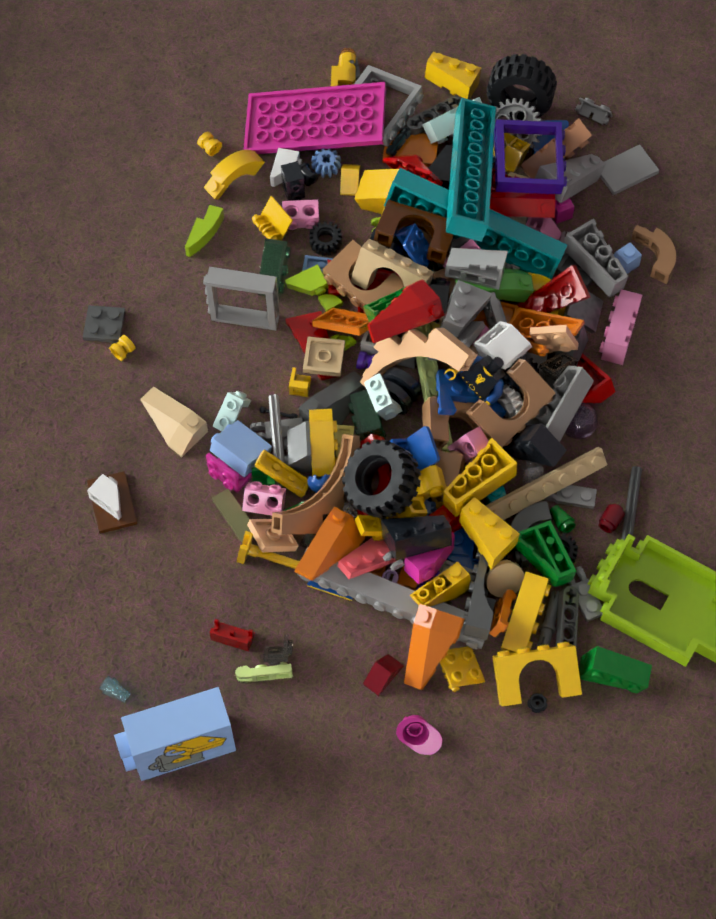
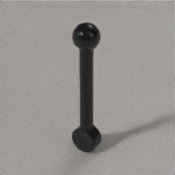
(262, 409)

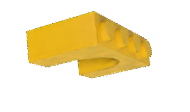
(509, 666)

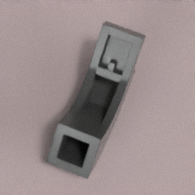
(527, 518)

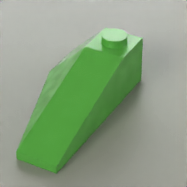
(515, 286)

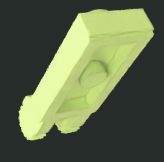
(264, 672)

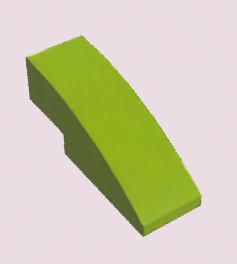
(204, 230)

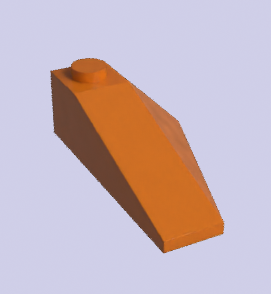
(527, 318)
(332, 542)
(430, 640)

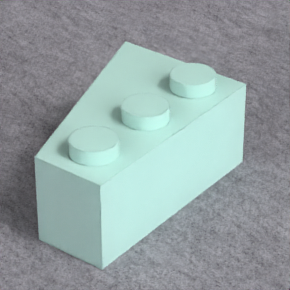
(442, 126)

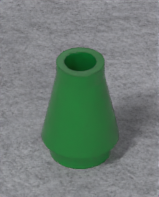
(563, 520)

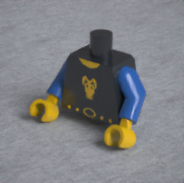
(484, 378)

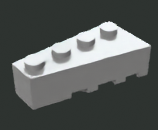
(579, 171)

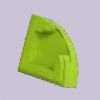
(330, 301)
(349, 341)

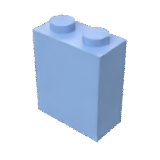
(238, 447)

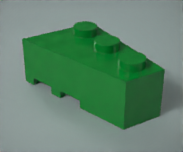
(614, 670)

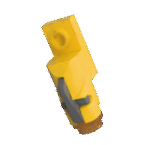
(347, 70)

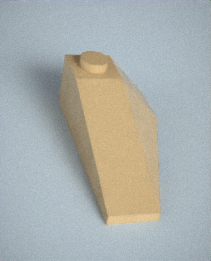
(175, 422)

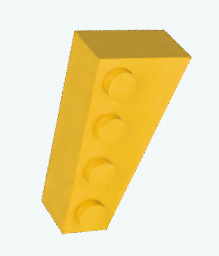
(480, 478)
(525, 612)

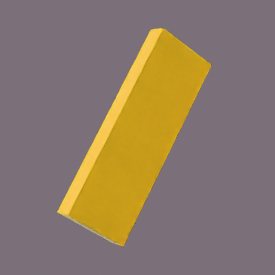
(282, 473)

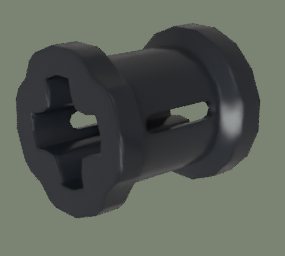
(309, 176)

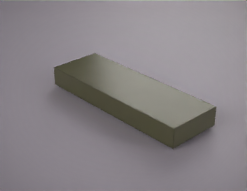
(232, 513)

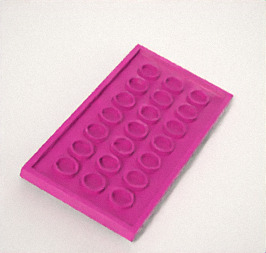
(316, 118)

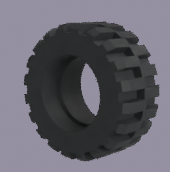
(525, 72)
(361, 472)

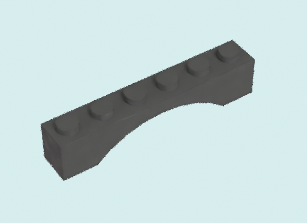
(479, 615)

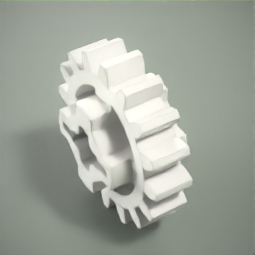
(510, 401)

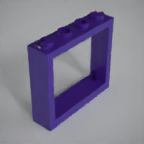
(529, 185)

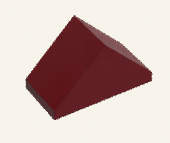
(382, 674)

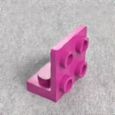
(223, 472)

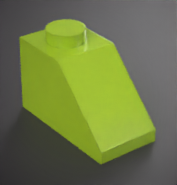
(308, 282)

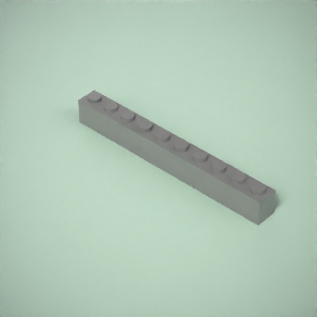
(385, 596)

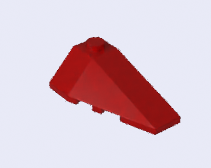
(413, 164)
(523, 204)
(410, 310)
(602, 385)

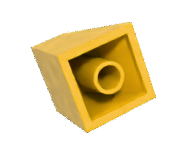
(374, 189)

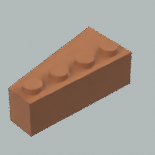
(575, 136)

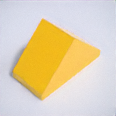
(349, 179)

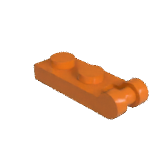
(502, 612)

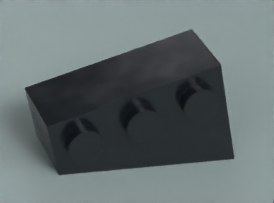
(536, 445)
(416, 535)

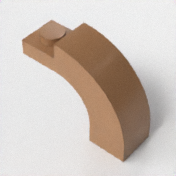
(663, 249)

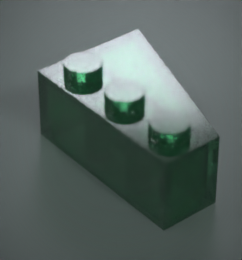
(275, 262)
(365, 416)

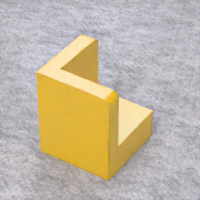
(299, 384)

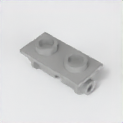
(600, 112)

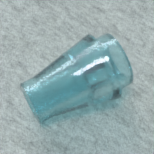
(114, 689)

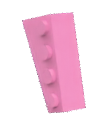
(621, 327)

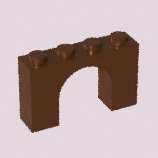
(400, 216)

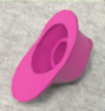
(419, 735)

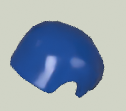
(316, 484)

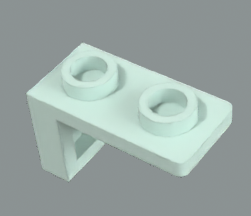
(380, 397)
(230, 409)

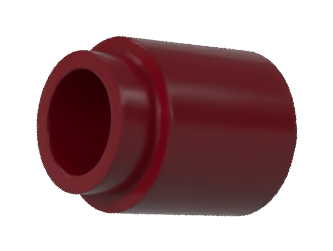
(611, 518)

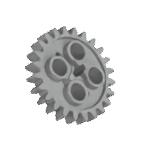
(515, 108)

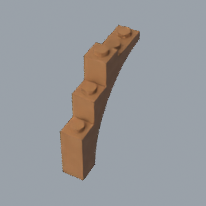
(309, 515)

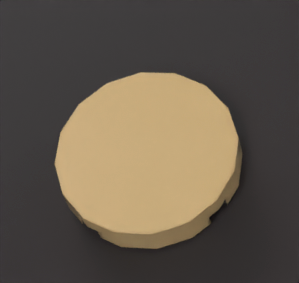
(503, 577)

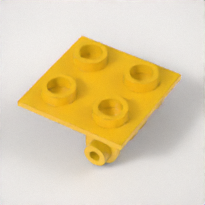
(273, 220)
(461, 668)

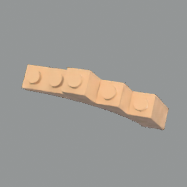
(438, 345)

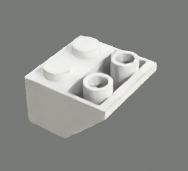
(503, 342)

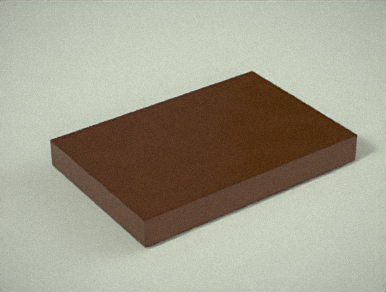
(106, 521)

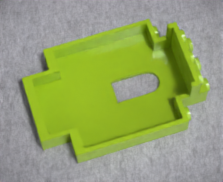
(686, 617)

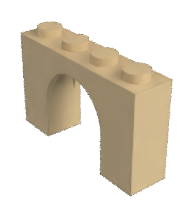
(374, 256)

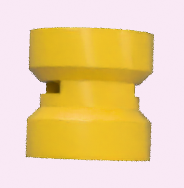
(211, 145)
(122, 347)

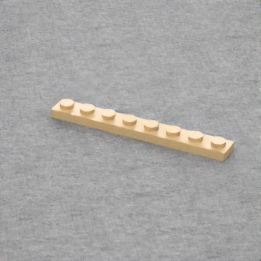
(548, 484)

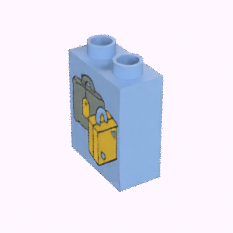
(175, 734)

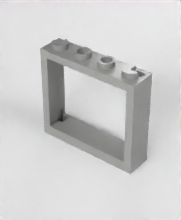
(415, 96)
(243, 282)

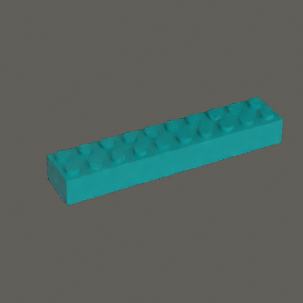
(471, 170)
(525, 246)

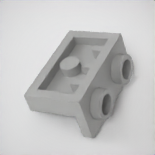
(494, 311)

